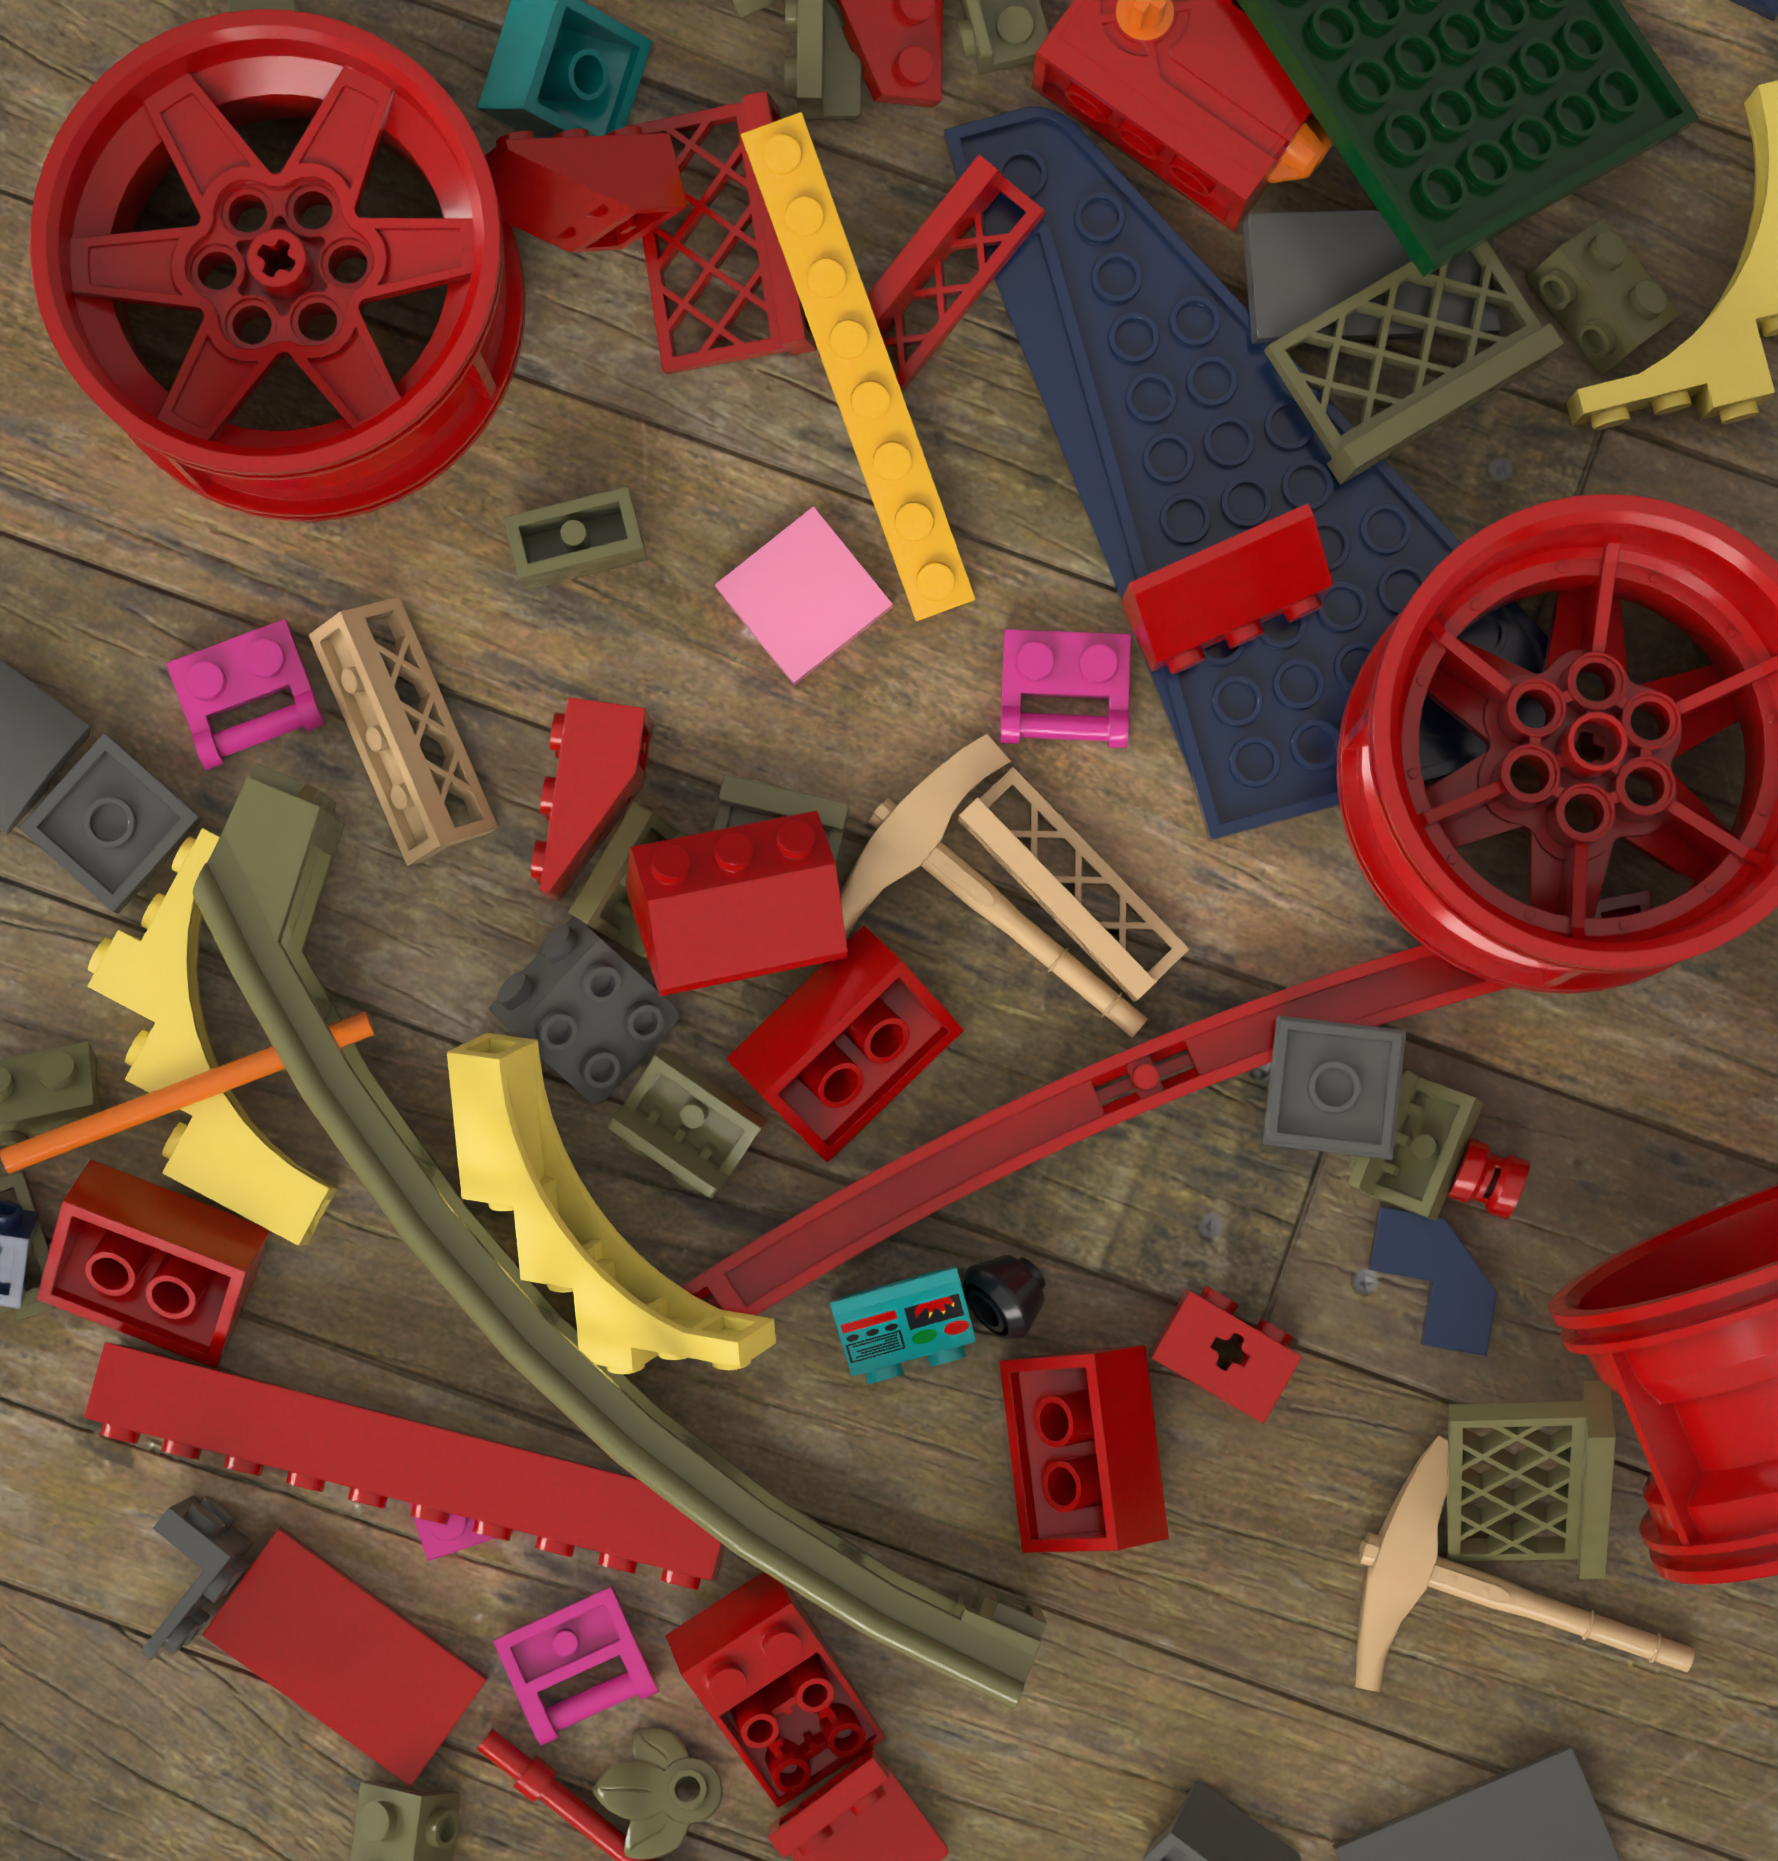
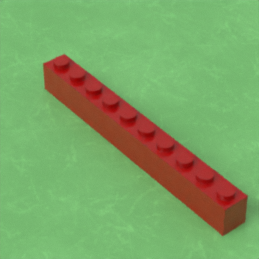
(400, 1460)

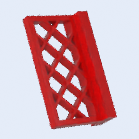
(782, 303)

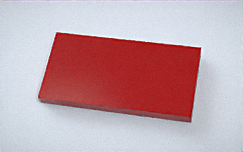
(345, 1656)

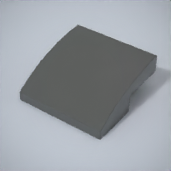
(34, 743)

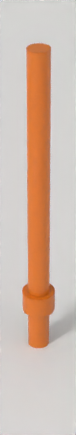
(166, 1100)

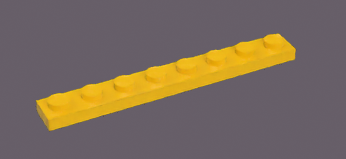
(858, 365)

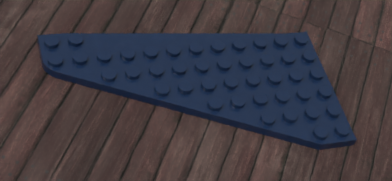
(1194, 439)

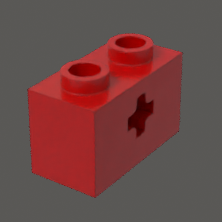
(1249, 1385)

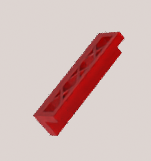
(926, 256)

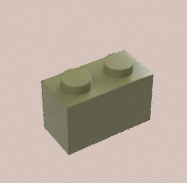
(575, 538)

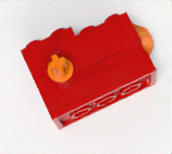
(1183, 97)

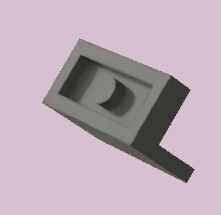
(1215, 1831)

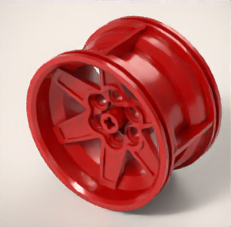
(179, 108)
(1406, 836)
(1693, 1352)

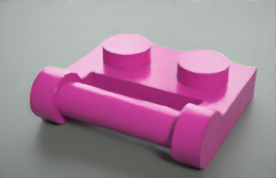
(1065, 667)
(238, 675)
(567, 1645)

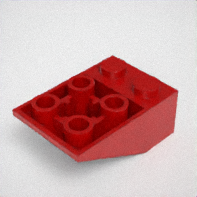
(587, 188)
(597, 778)
(774, 1687)

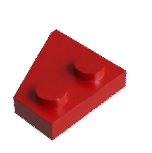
(897, 48)

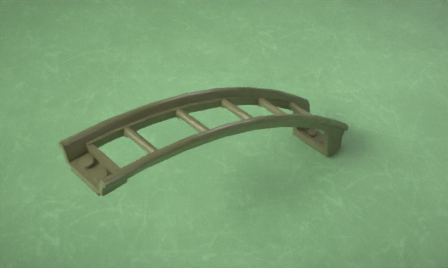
(261, 908)

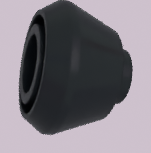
(1005, 1294)

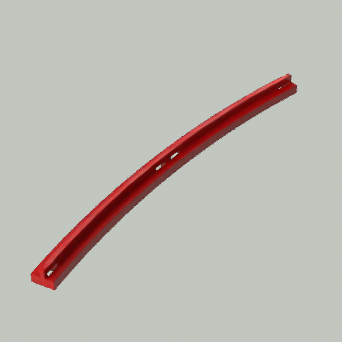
(1072, 1111)

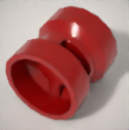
(1489, 1179)

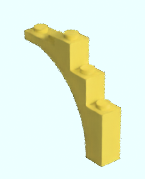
(1725, 356)
(221, 1146)
(518, 1163)

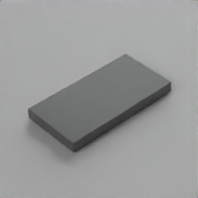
(1319, 258)
(1519, 1815)

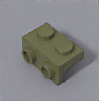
(825, 69)
(1602, 295)
(602, 894)
(46, 1091)
(686, 1124)
(1427, 1150)
(404, 1824)

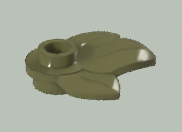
(649, 1797)

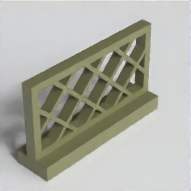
(1426, 405)
(1579, 1482)

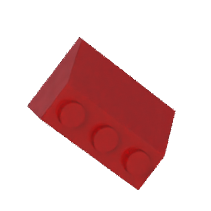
(1229, 591)
(737, 902)
(845, 1044)
(151, 1263)
(1084, 1450)

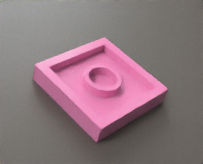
(803, 596)

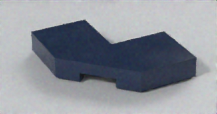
(1459, 1293)

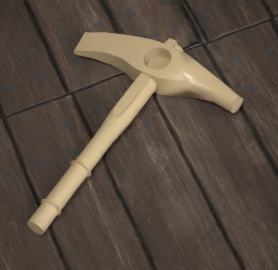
(912, 836)
(1406, 1562)

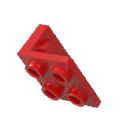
(858, 1818)

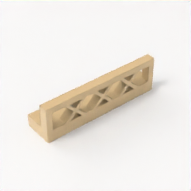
(391, 731)
(1057, 900)

